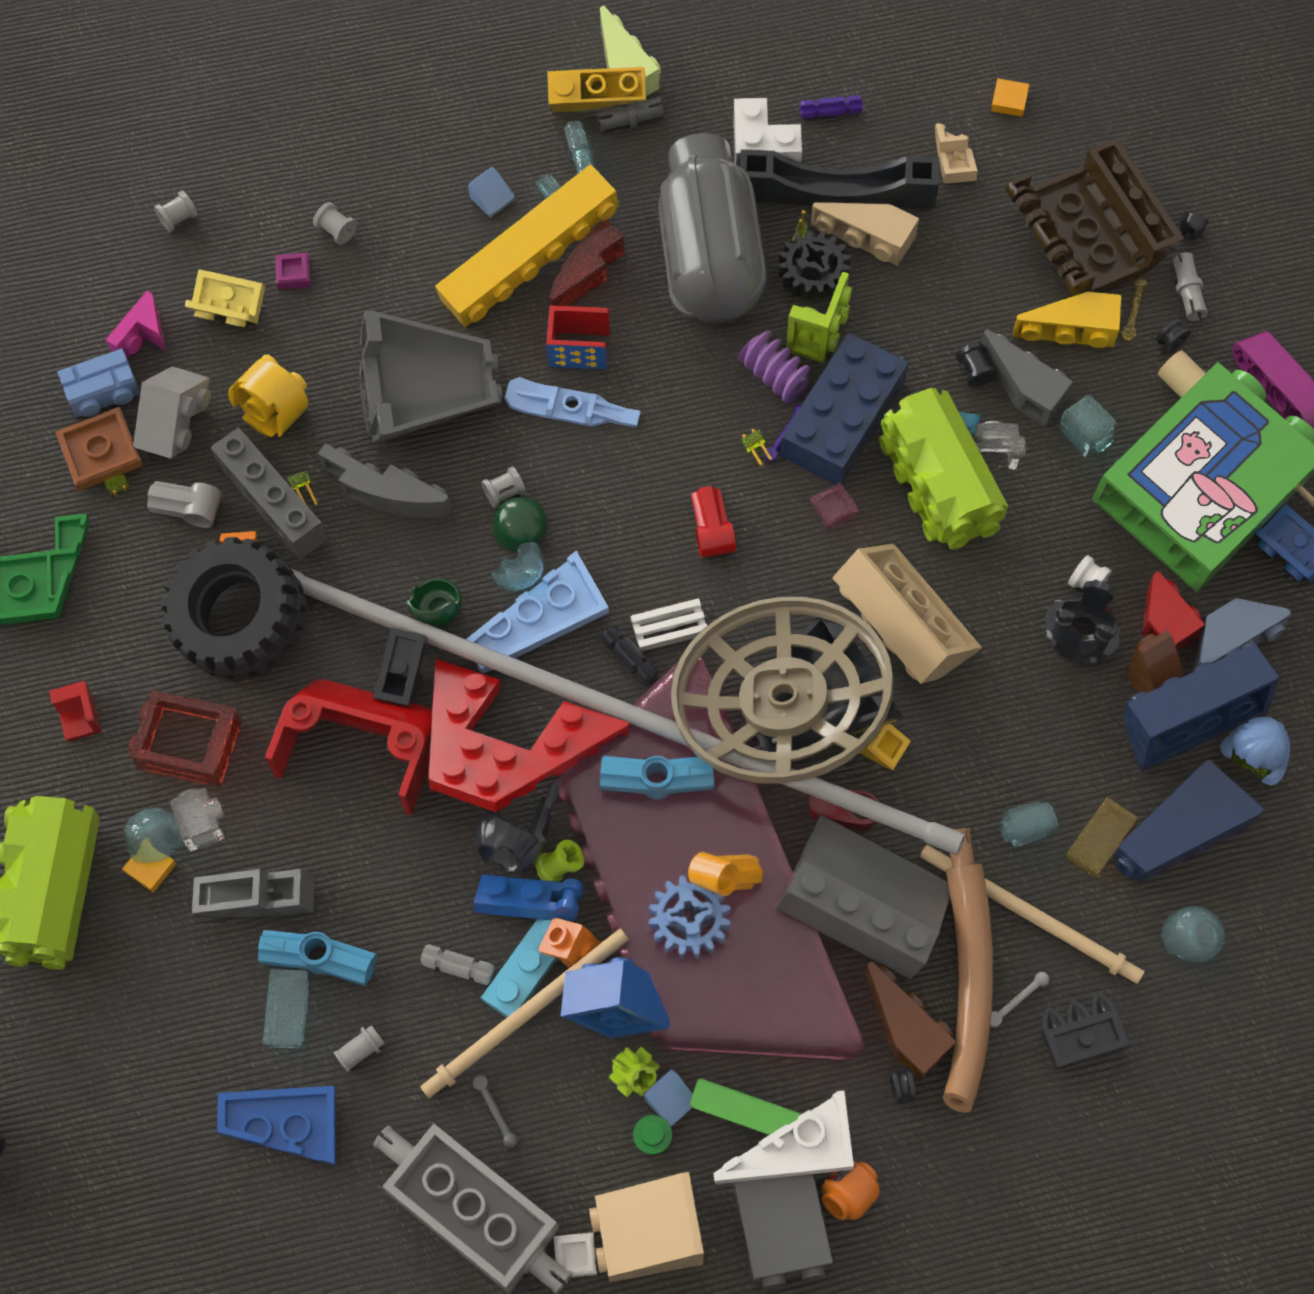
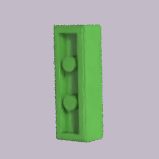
(740, 1107)

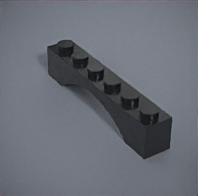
(901, 183)

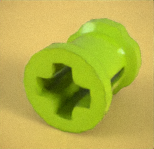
(564, 859)

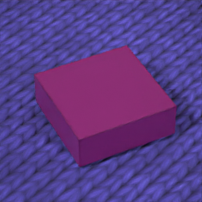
(293, 270)

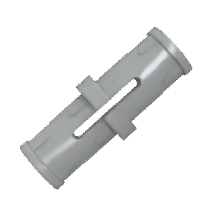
(1189, 287)

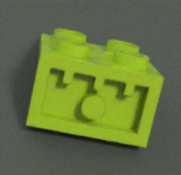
(814, 333)

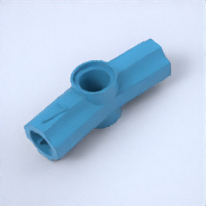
(632, 775)
(339, 961)

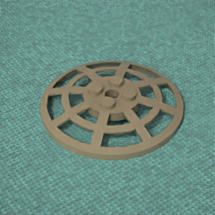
(780, 676)

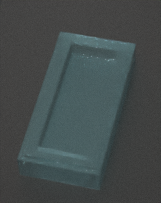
(286, 1008)

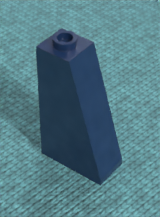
(1191, 819)

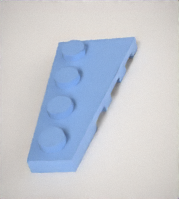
(550, 610)

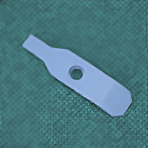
(551, 403)

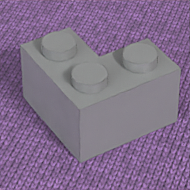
(166, 410)

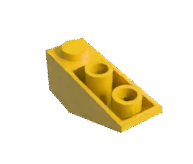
(595, 88)
(1081, 319)

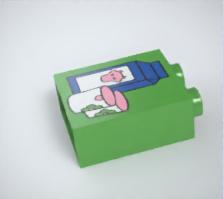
(1208, 474)

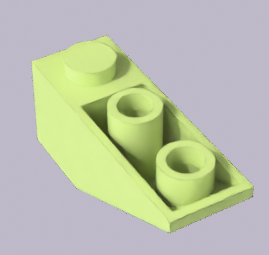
(626, 50)

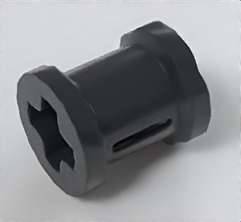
(976, 364)

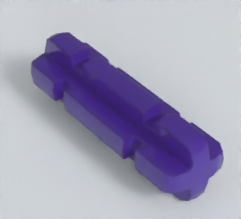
(831, 106)

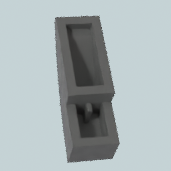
(254, 894)

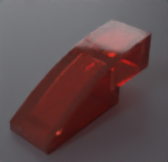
(587, 264)

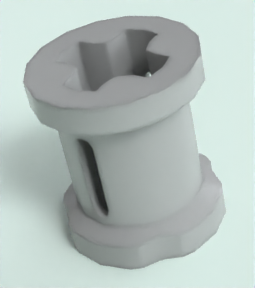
(176, 211)
(335, 223)
(503, 487)

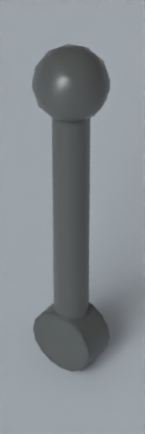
(481, 1085)

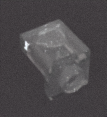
(1000, 437)

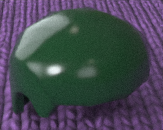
(519, 522)
(435, 602)

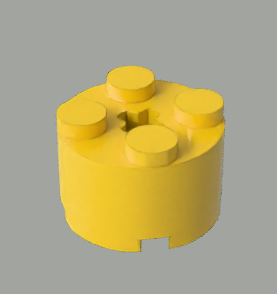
(269, 396)

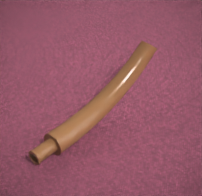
(975, 976)

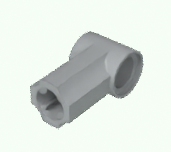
(193, 504)

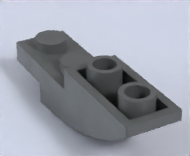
(393, 492)

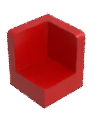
(76, 710)

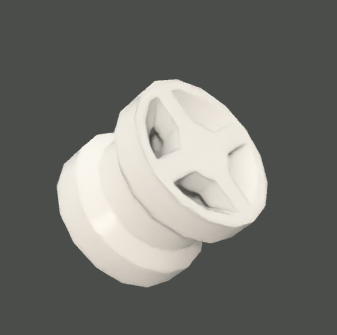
(1088, 571)

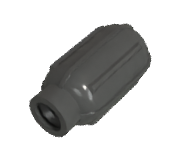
(710, 232)

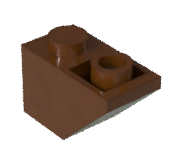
(1154, 662)

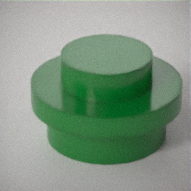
(652, 1135)

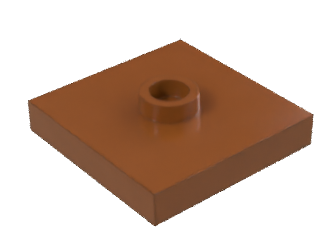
(98, 449)

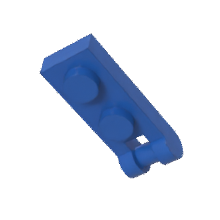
(528, 897)

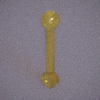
(1129, 331)

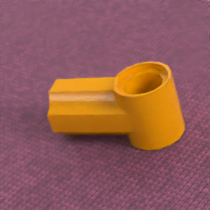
(725, 873)

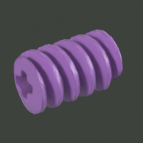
(775, 367)

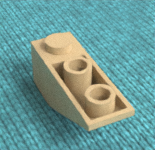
(872, 227)

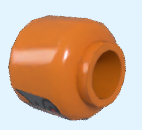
(850, 1192)

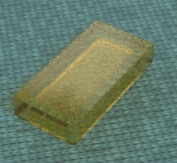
(1101, 837)

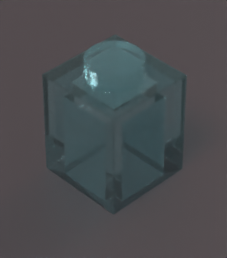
(1088, 426)

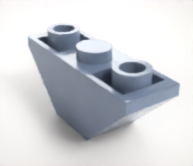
(1239, 625)

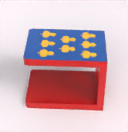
(577, 321)

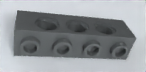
(269, 493)

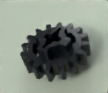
(814, 264)

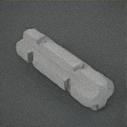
(457, 964)

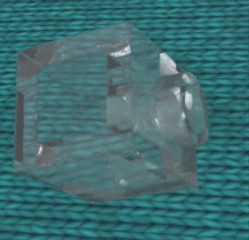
(198, 817)

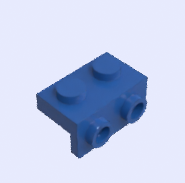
(1290, 539)

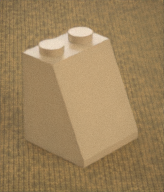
(648, 1228)

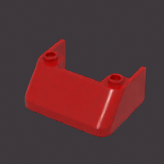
(405, 726)

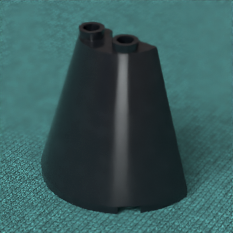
(834, 679)

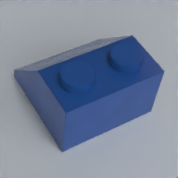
(613, 999)

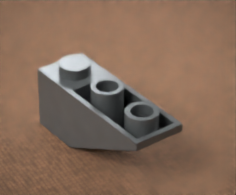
(1028, 382)

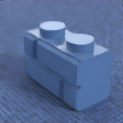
(99, 383)

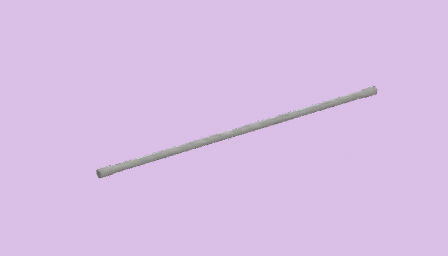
(929, 832)

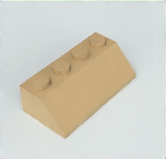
(905, 612)

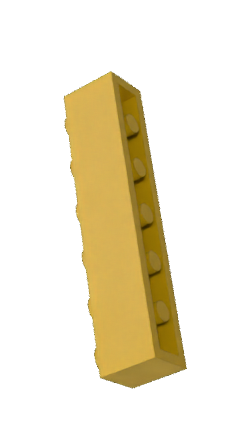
(528, 246)

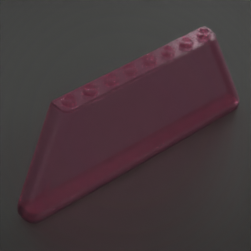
(771, 976)

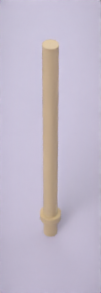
(1115, 962)
(447, 1074)

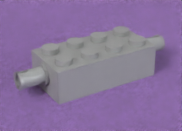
(472, 1208)

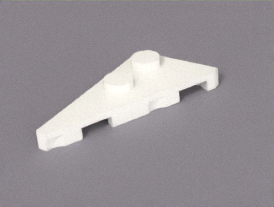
(809, 1145)

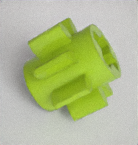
(634, 1071)

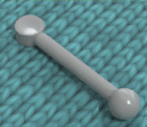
(1041, 979)

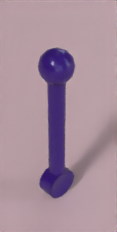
(773, 450)

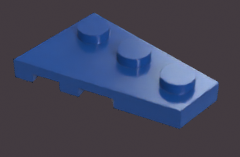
(283, 1119)

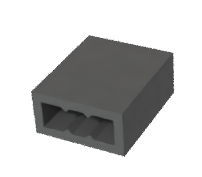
(782, 1229)

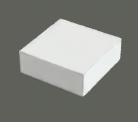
(576, 1253)

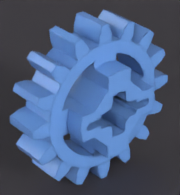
(674, 918)

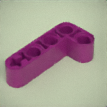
(1283, 379)

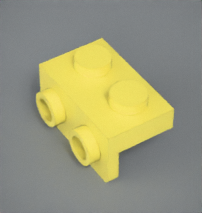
(228, 297)

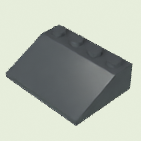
(866, 898)

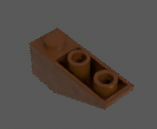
(910, 1031)

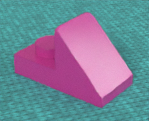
(139, 324)

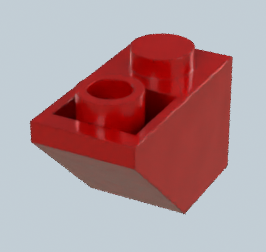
(1170, 612)

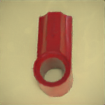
(713, 531)

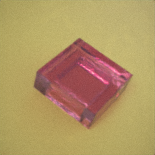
(834, 506)

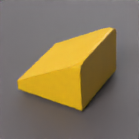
(886, 746)

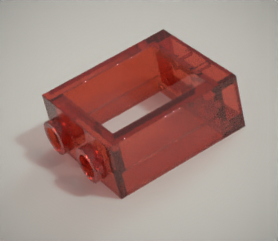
(218, 750)

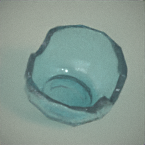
(522, 571)
(152, 835)
(1193, 934)

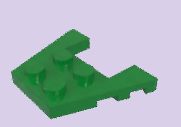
(38, 582)

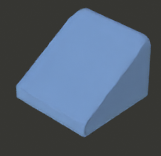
(490, 192)
(669, 1098)

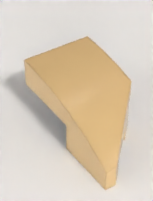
(955, 157)

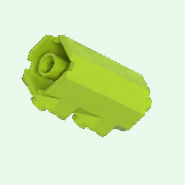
(944, 468)
(44, 879)

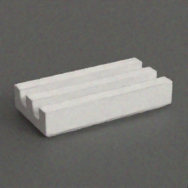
(666, 613)

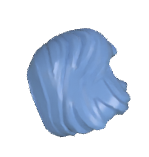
(1262, 744)

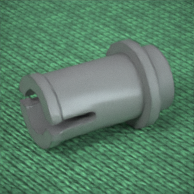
(359, 1048)

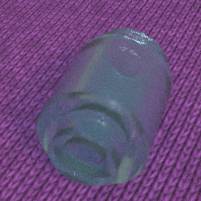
(1028, 823)

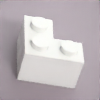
(754, 133)

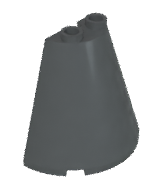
(421, 375)

